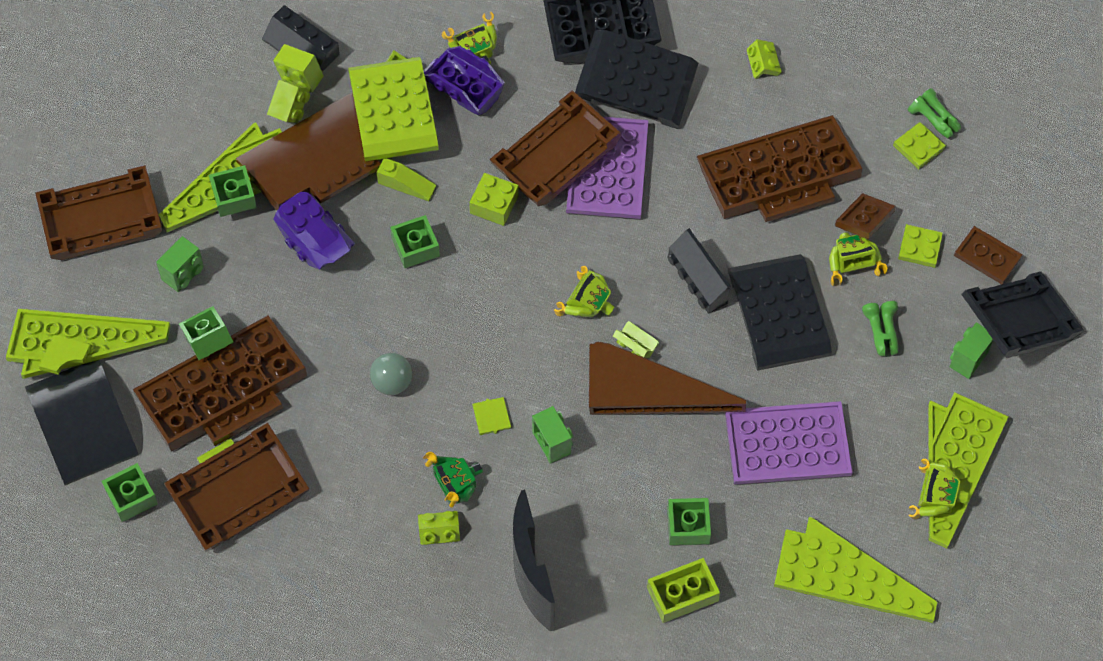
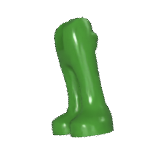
(945, 123)
(887, 312)

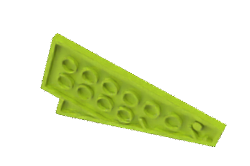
(198, 198)
(105, 334)
(962, 440)
(836, 570)

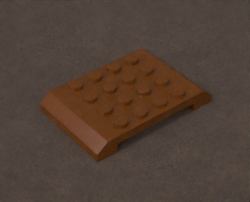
(557, 150)
(99, 214)
(237, 487)

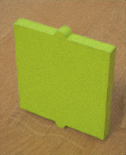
(491, 416)

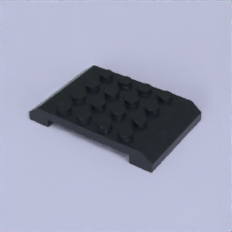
(637, 77)
(780, 312)
(1023, 315)

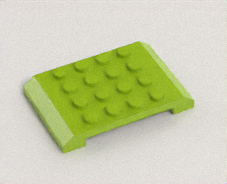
(393, 109)

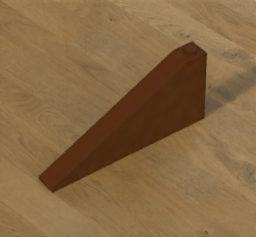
(635, 385)

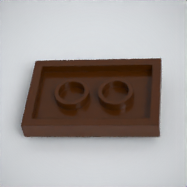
(865, 216)
(988, 255)

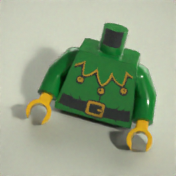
(454, 477)

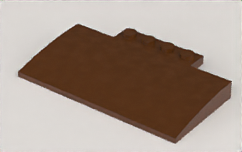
(312, 156)
(781, 170)
(222, 390)

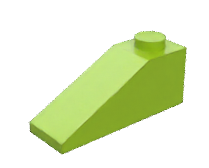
(401, 178)

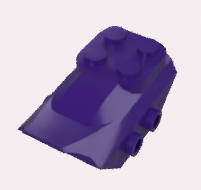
(466, 79)
(312, 231)

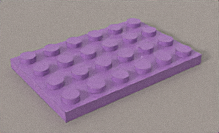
(616, 180)
(788, 443)

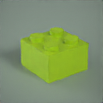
(298, 67)
(288, 101)
(494, 199)

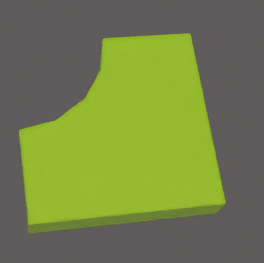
(63, 352)

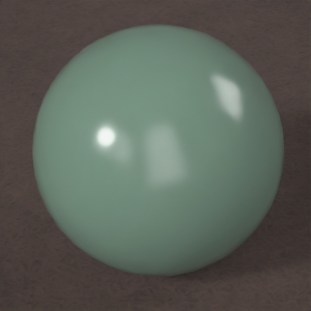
(391, 373)

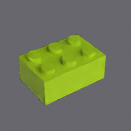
(683, 590)

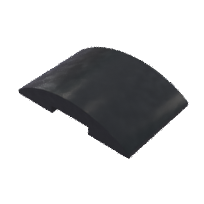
(575, 21)
(81, 421)
(530, 578)

